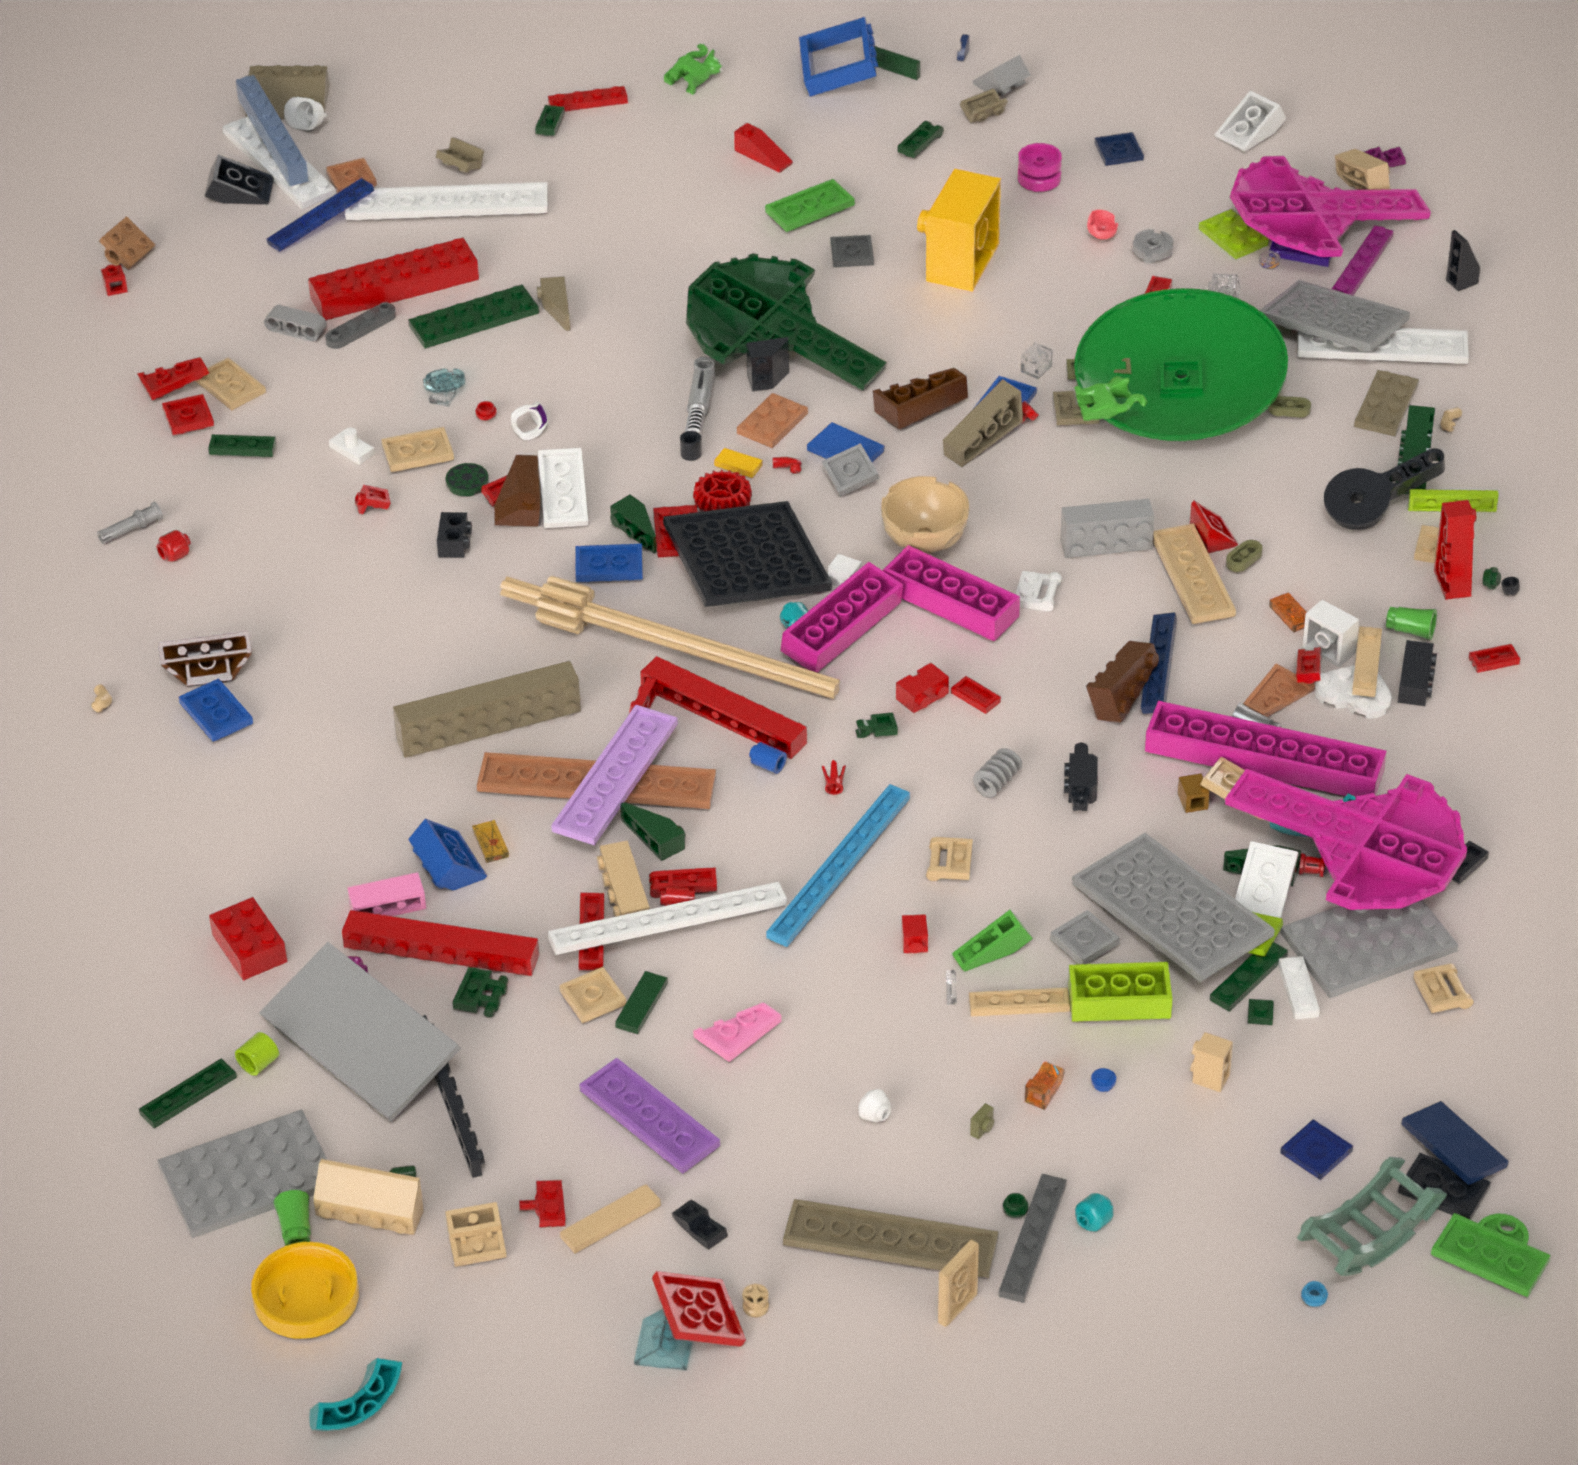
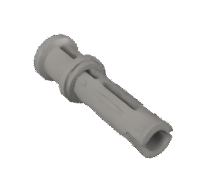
(139, 519)

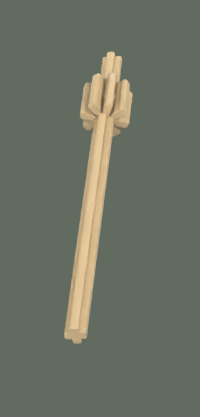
(570, 608)

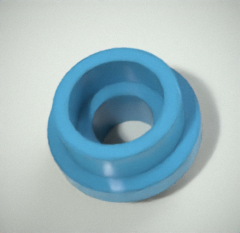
(1317, 1289)

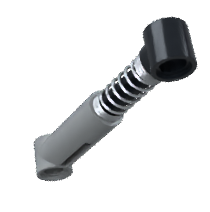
(697, 408)

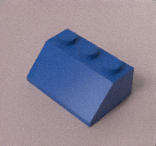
(446, 856)

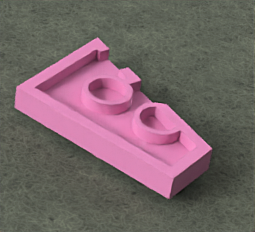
(738, 1033)

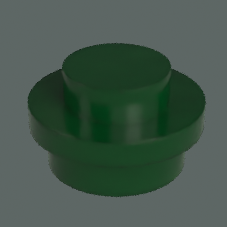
(1491, 578)
(1015, 1205)

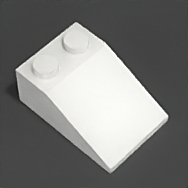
(1251, 122)

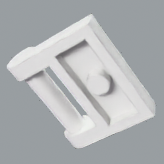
(1030, 589)

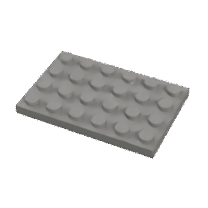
(1335, 315)
(1367, 945)
(242, 1172)

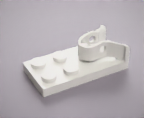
(562, 488)

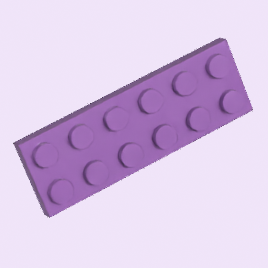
(649, 1115)

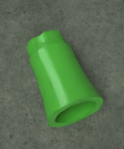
(1412, 621)
(293, 1216)

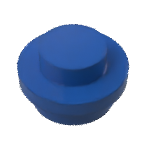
(1103, 1079)

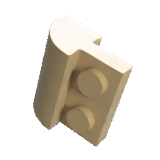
(475, 1234)

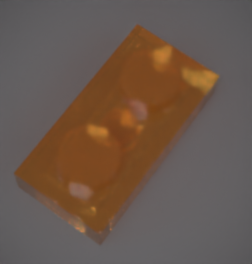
(1289, 611)

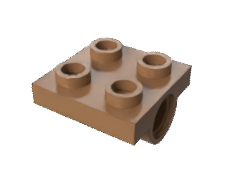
(126, 244)

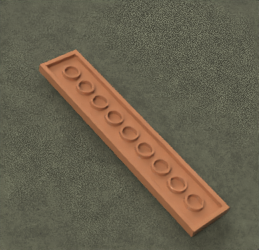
(562, 777)

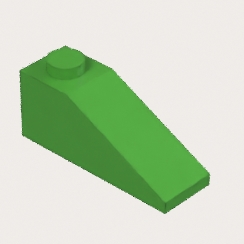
(994, 942)

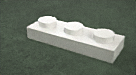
(1298, 987)

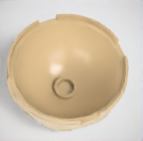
(925, 513)

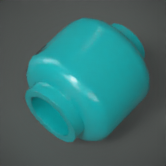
(792, 612)
(1094, 1212)

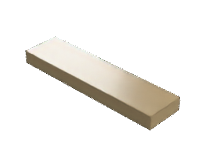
(1019, 1002)
(610, 1218)

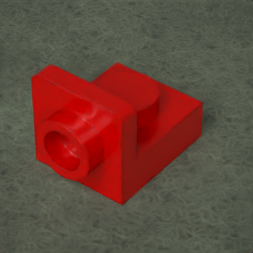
(372, 497)

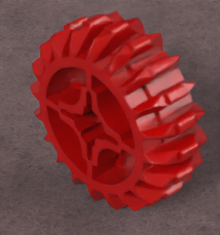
(722, 491)

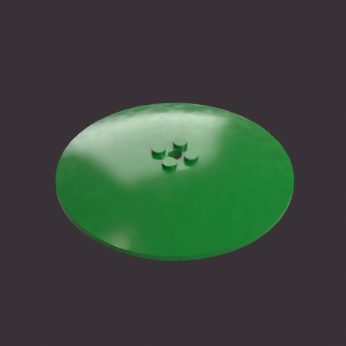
(1220, 343)

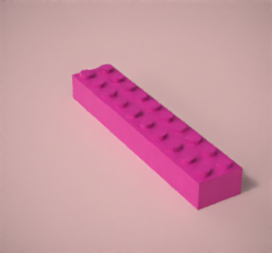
(1265, 749)

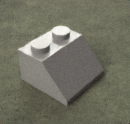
(1004, 76)

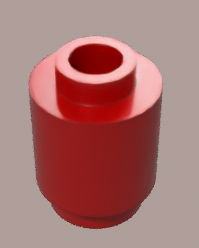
(676, 895)

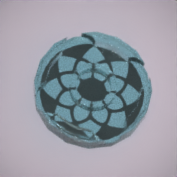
(444, 380)

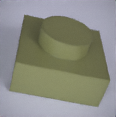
(982, 1121)

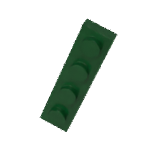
(1247, 977)

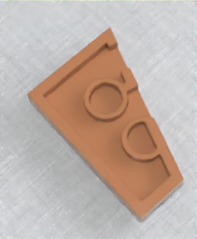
(1277, 691)

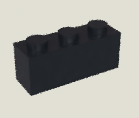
(1417, 673)

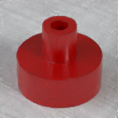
(1028, 411)

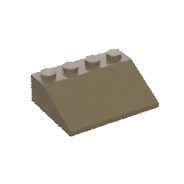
(287, 82)

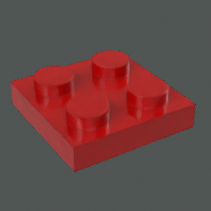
(188, 414)

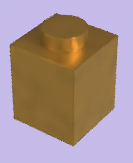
(1192, 794)

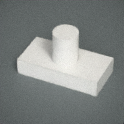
(351, 446)

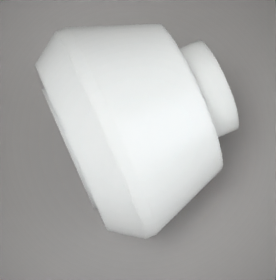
(874, 1106)

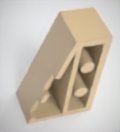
(1362, 170)

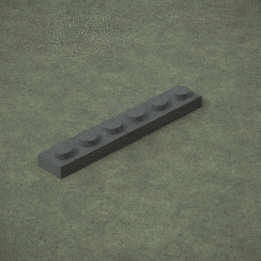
(1032, 1238)

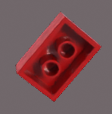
(248, 938)

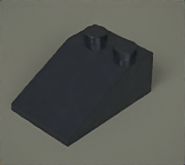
(238, 183)

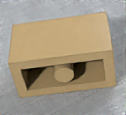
(1211, 1061)

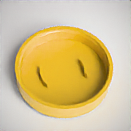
(305, 1290)

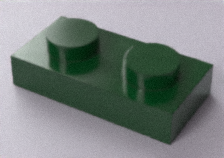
(549, 120)

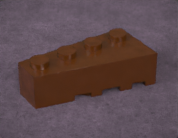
(1122, 681)

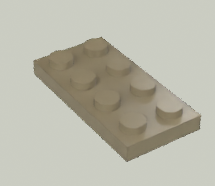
(1386, 403)

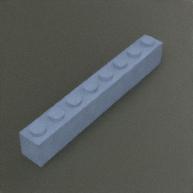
(272, 130)

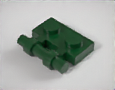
(473, 989)

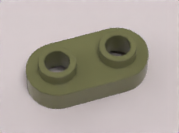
(1290, 407)
(1244, 555)

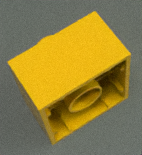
(962, 229)

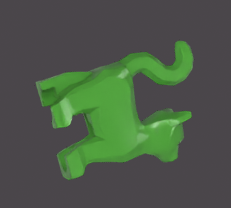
(692, 70)
(1103, 398)

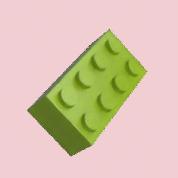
(1120, 991)

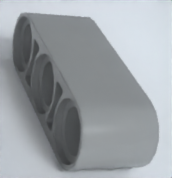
(295, 323)

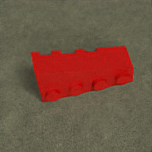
(1455, 549)

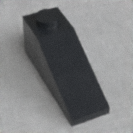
(1462, 264)

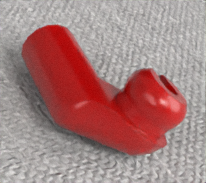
(786, 462)

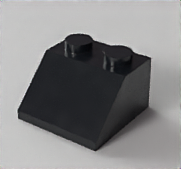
(767, 363)

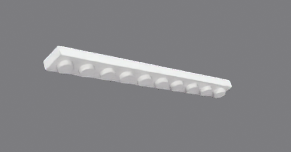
(666, 918)

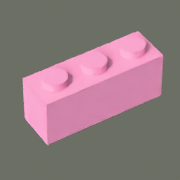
(389, 896)

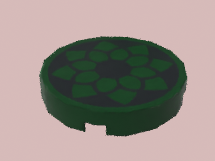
(466, 479)

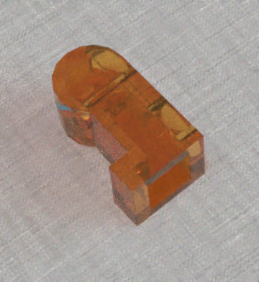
(1044, 1083)

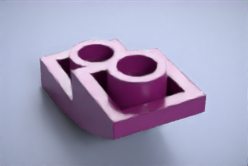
(1393, 156)

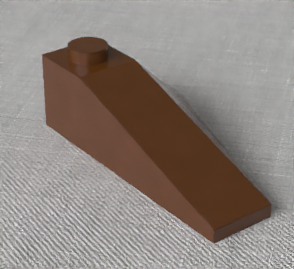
(520, 494)

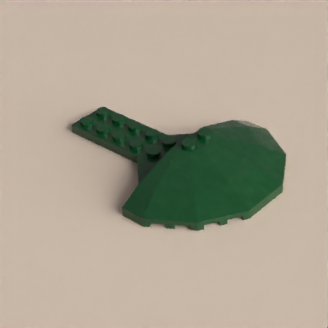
(767, 301)

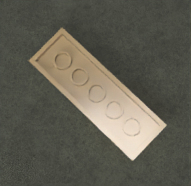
(1193, 574)

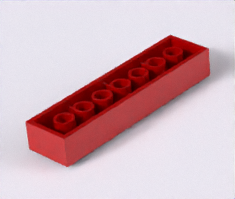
(393, 278)

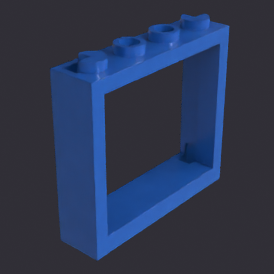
(842, 75)

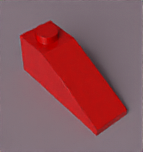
(760, 147)

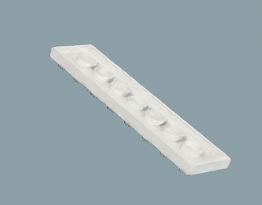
(247, 139)
(1401, 345)

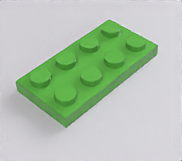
(809, 205)

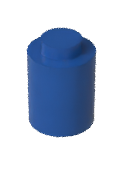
(768, 757)

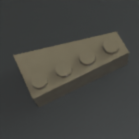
(985, 424)

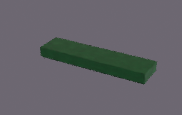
(187, 1093)

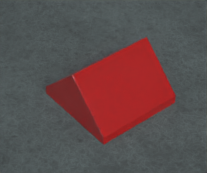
(1211, 529)

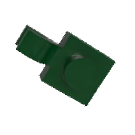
(879, 724)

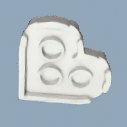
(1337, 689)

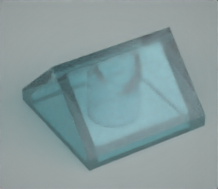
(658, 1347)

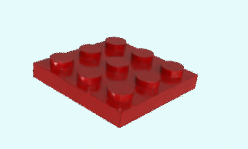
(698, 1309)

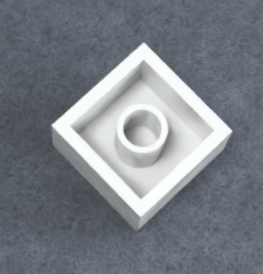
(1332, 631)

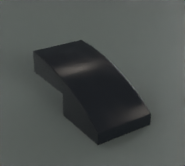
(699, 1225)

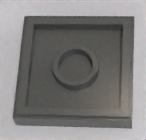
(852, 251)

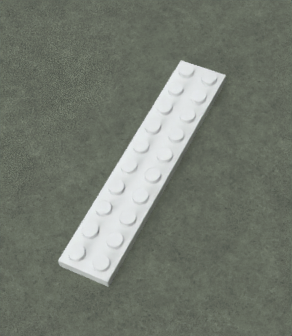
(451, 201)

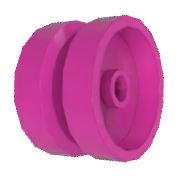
(1039, 167)

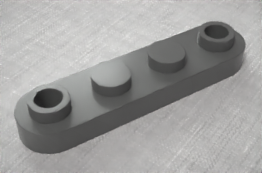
(360, 325)

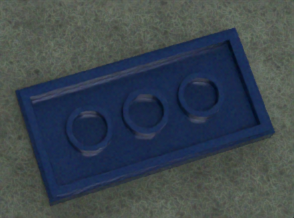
(1454, 1142)

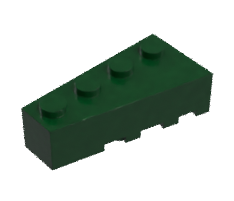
(1417, 435)

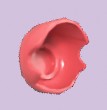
(1102, 224)

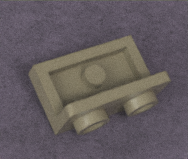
(983, 106)
(461, 155)

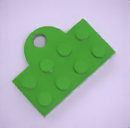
(1493, 1252)

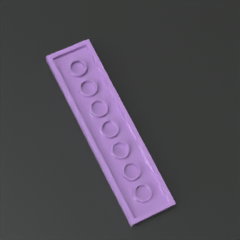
(614, 775)

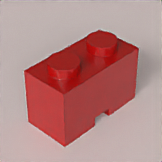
(922, 689)

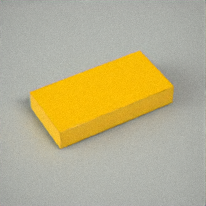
(738, 462)

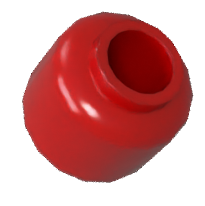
(173, 545)

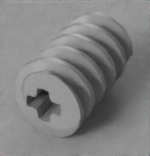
(997, 772)

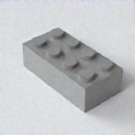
(1107, 528)

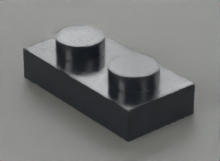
(1474, 858)

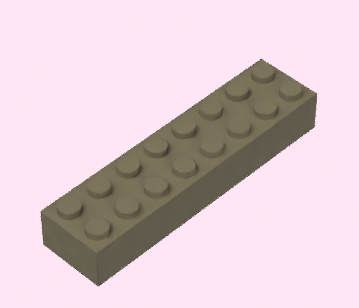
(487, 709)

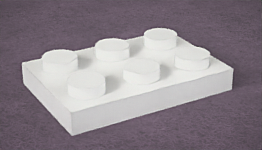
(1266, 879)

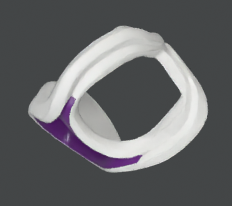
(538, 415)

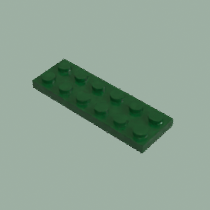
(473, 316)

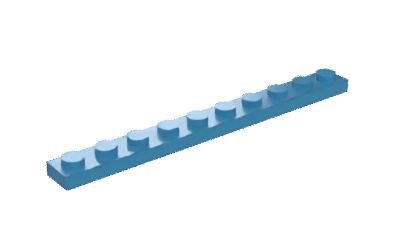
(837, 865)

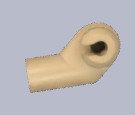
(1448, 415)
(102, 700)

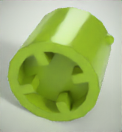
(256, 1053)

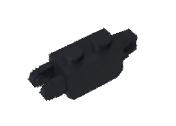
(1082, 777)

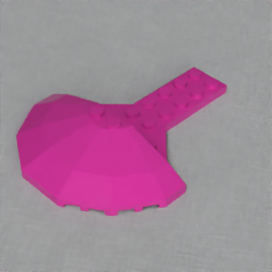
(1306, 213)
(1377, 847)

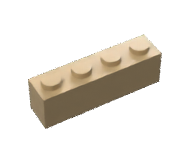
(622, 879)

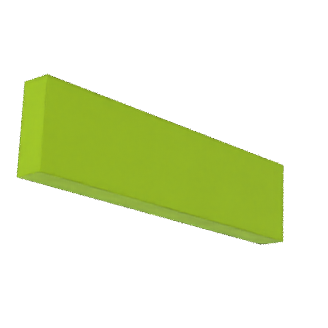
(1432, 499)

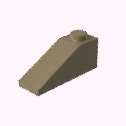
(554, 299)

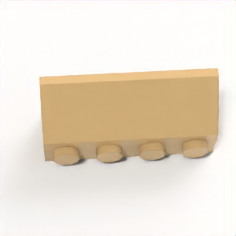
(368, 1197)

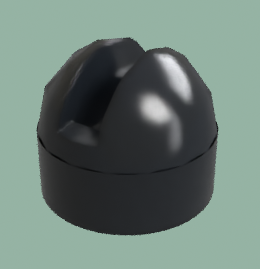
(1510, 585)

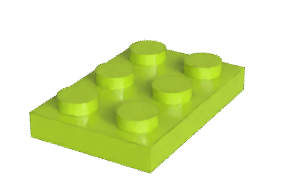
(1233, 234)

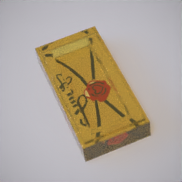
(490, 841)

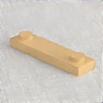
(1367, 661)

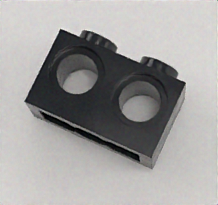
(453, 535)

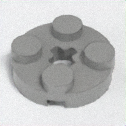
(1152, 245)

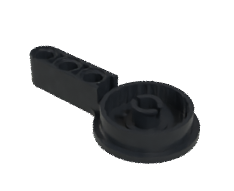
(1377, 489)

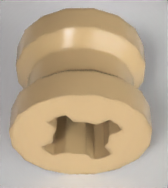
(750, 1296)

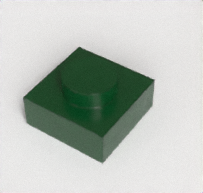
(1260, 1011)

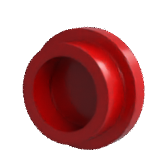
(486, 410)

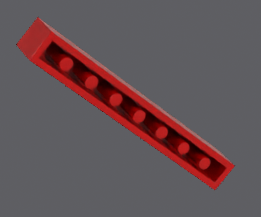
(725, 707)
(440, 943)

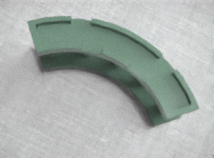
(1388, 1241)

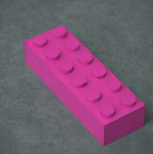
(954, 593)
(841, 617)

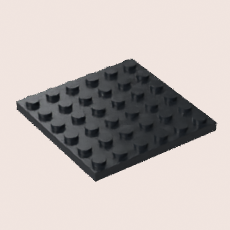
(747, 553)

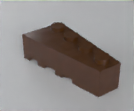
(921, 397)

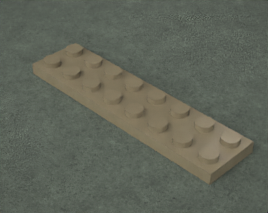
(884, 1236)

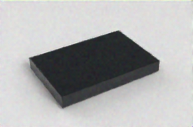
(1460, 1197)

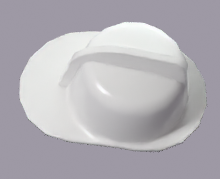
(304, 113)

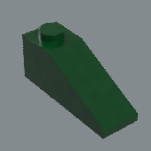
(654, 830)

